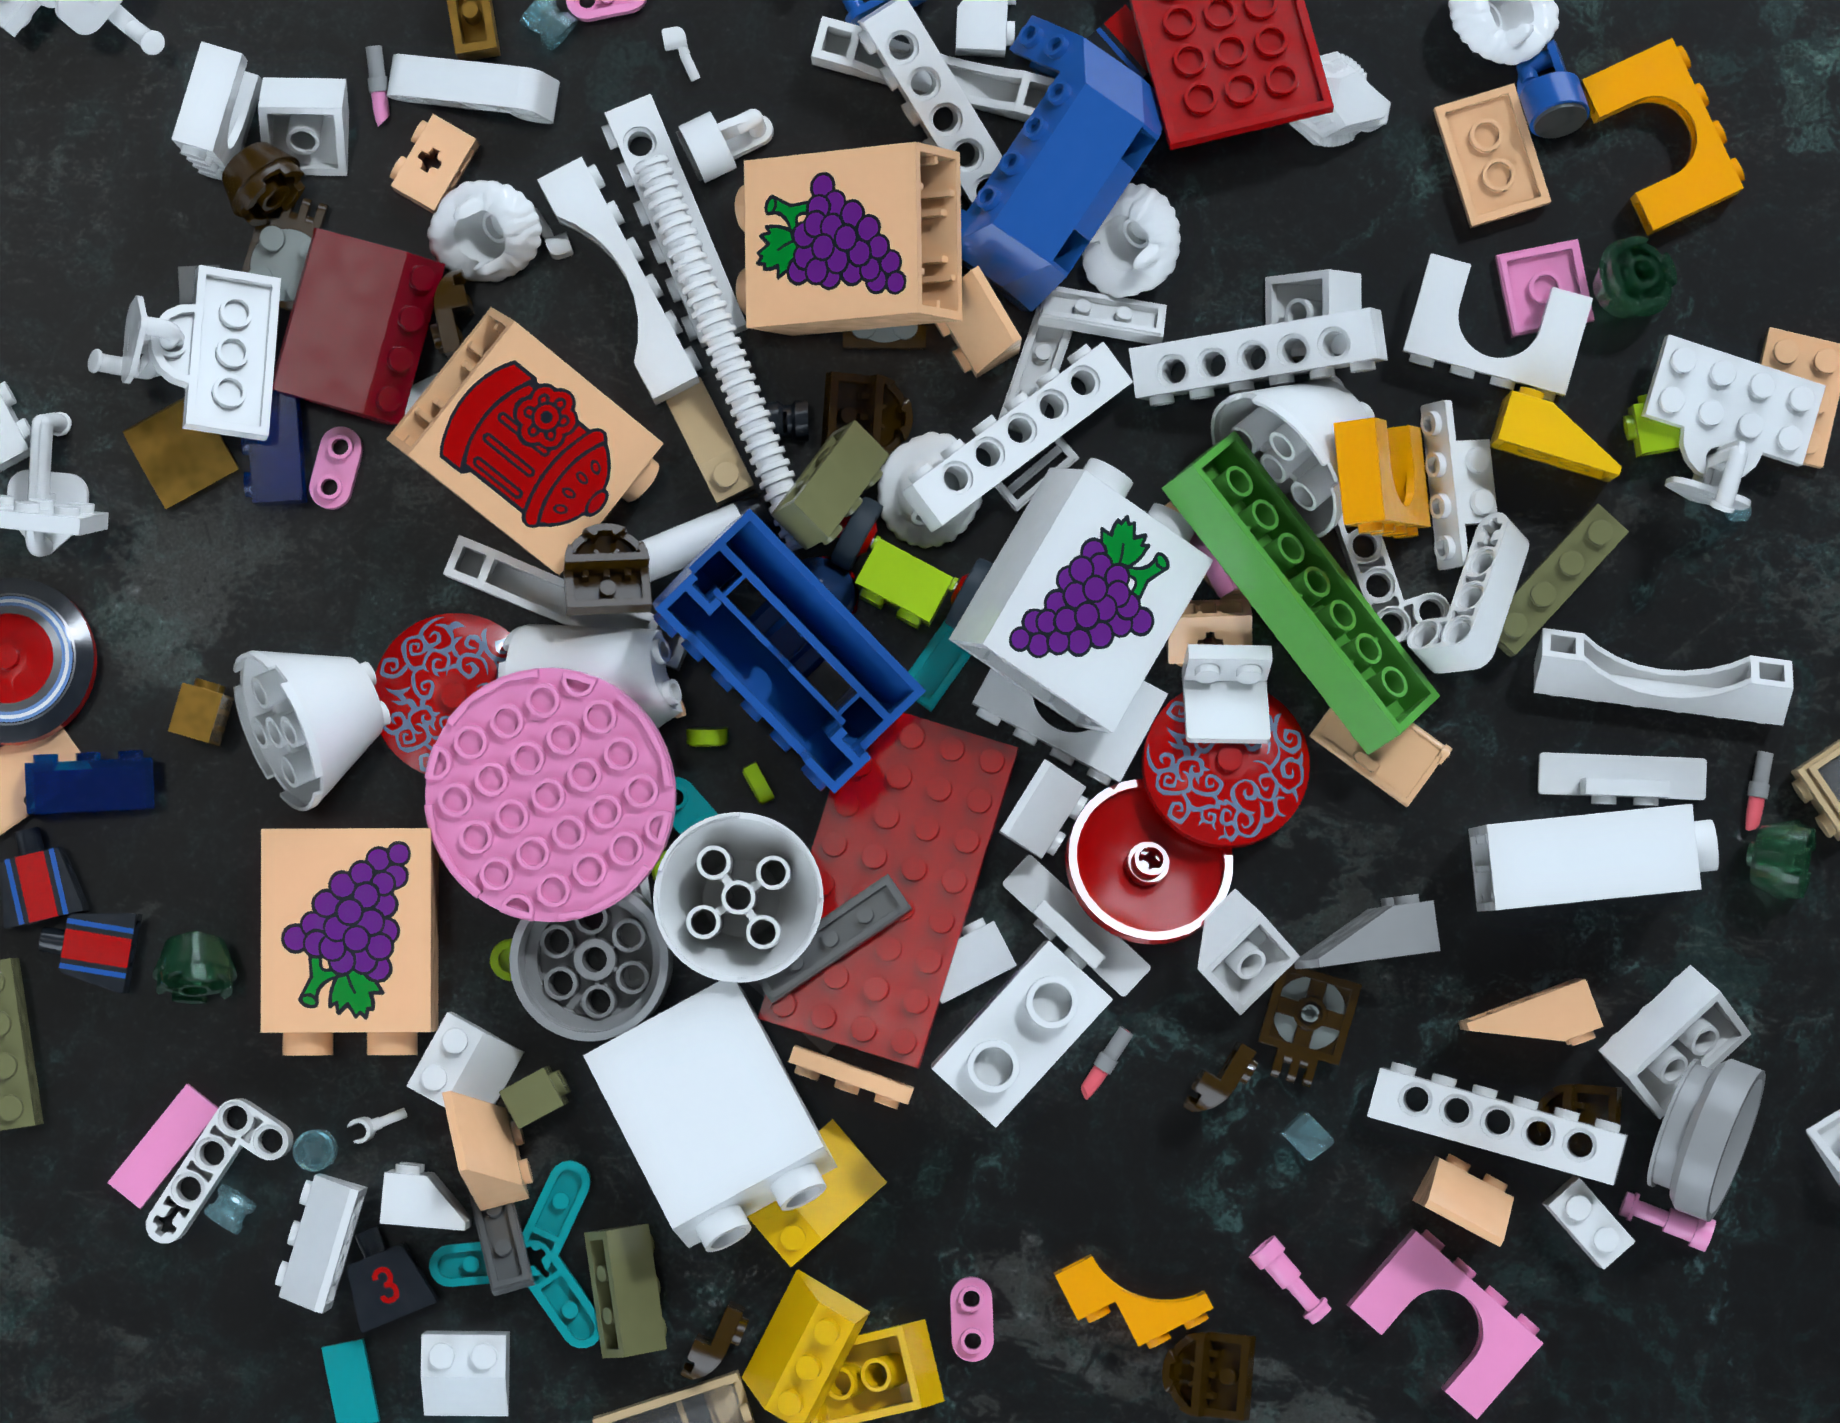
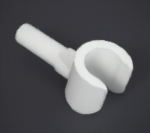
(674, 39)
(558, 245)
(377, 1123)

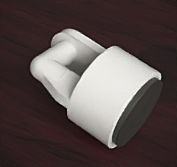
(715, 146)

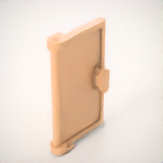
(1396, 767)
(13, 773)

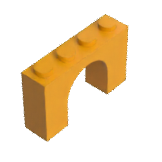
(1663, 78)
(1382, 477)

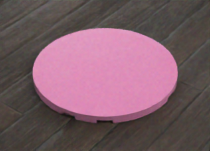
(550, 794)

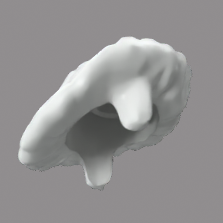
(1505, 28)
(485, 231)
(1134, 244)
(898, 512)

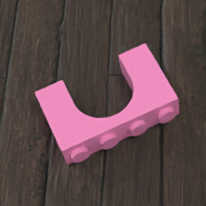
(1502, 1340)

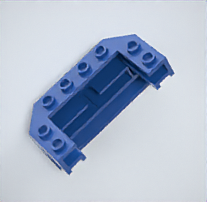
(1061, 166)
(782, 645)

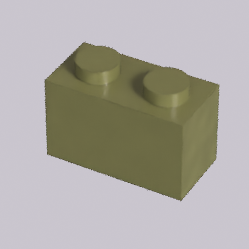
(535, 1095)

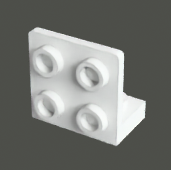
(1226, 693)

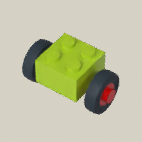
(897, 576)

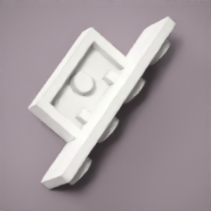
(1458, 483)
(1627, 776)
(1063, 917)

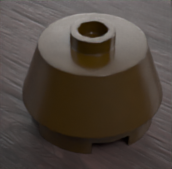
(262, 181)

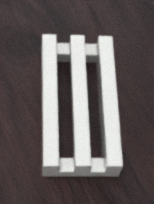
(1007, 492)

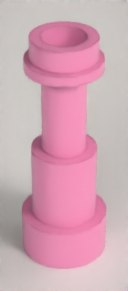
(1673, 1221)
(1272, 1258)

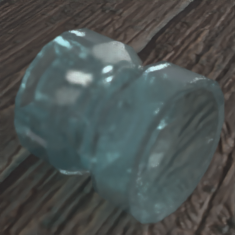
(545, 18)

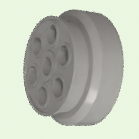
(572, 1015)
(1706, 1134)

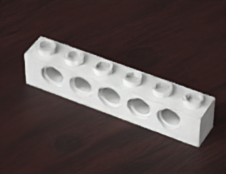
(899, 18)
(642, 119)
(1153, 363)
(1102, 380)
(1390, 1106)

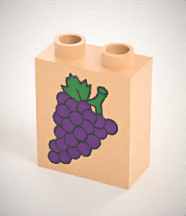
(851, 239)
(349, 937)

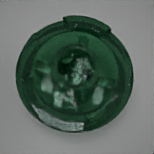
(1634, 278)
(1782, 859)
(194, 967)

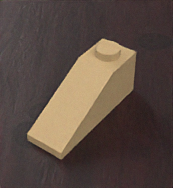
(710, 444)

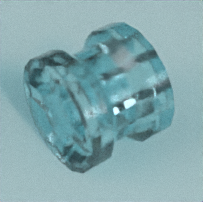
(305, 1152)
(230, 1209)

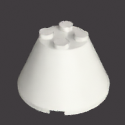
(1295, 440)
(307, 718)
(738, 897)

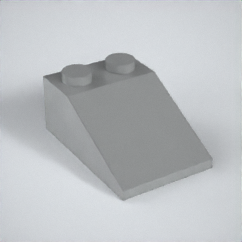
(1394, 930)

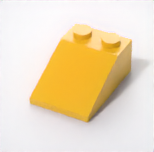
(1547, 435)
(848, 1187)
(884, 1376)

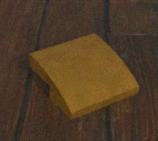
(177, 458)

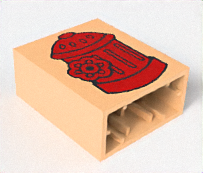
(526, 440)

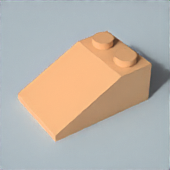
(986, 333)
(1556, 1013)
(487, 1150)
(1465, 1199)

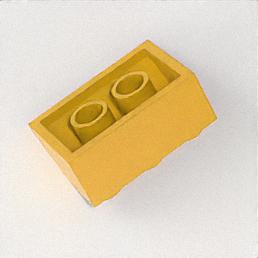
(803, 1349)

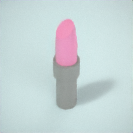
(377, 83)

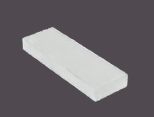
(1103, 315)
(1040, 354)

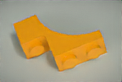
(1148, 1319)

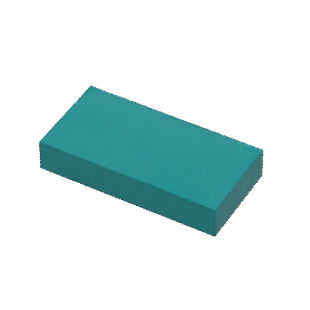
(938, 666)
(350, 1382)

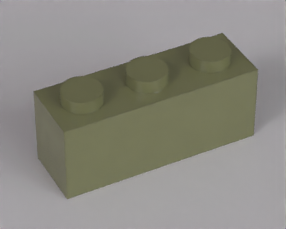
(831, 486)
(625, 1291)

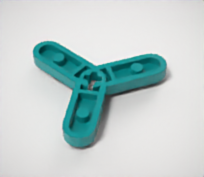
(546, 1230)

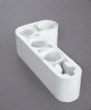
(474, 85)
(1380, 565)
(1480, 603)
(210, 1175)

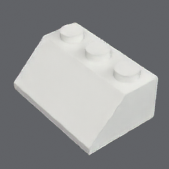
(1677, 1026)
(320, 1242)

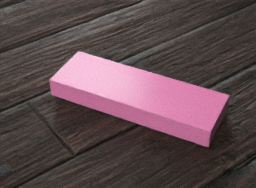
(163, 1146)

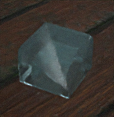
(1307, 1136)

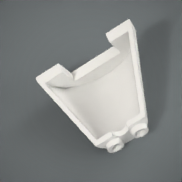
(622, 656)

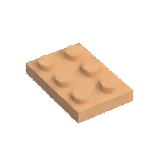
(1492, 155)
(1815, 361)
(850, 1077)

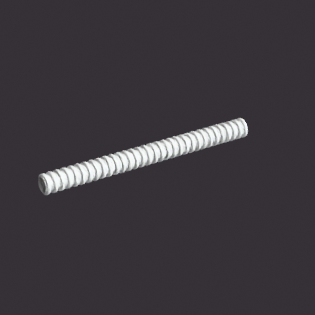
(717, 331)

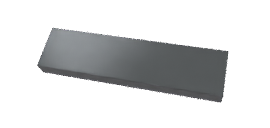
(840, 934)

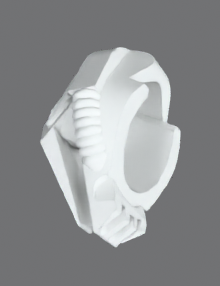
(1355, 103)

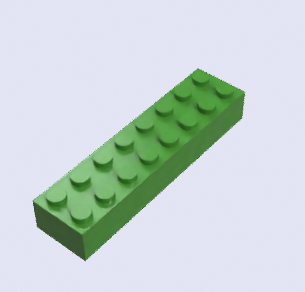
(1301, 592)

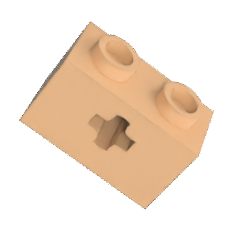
(454, 153)
(1226, 618)

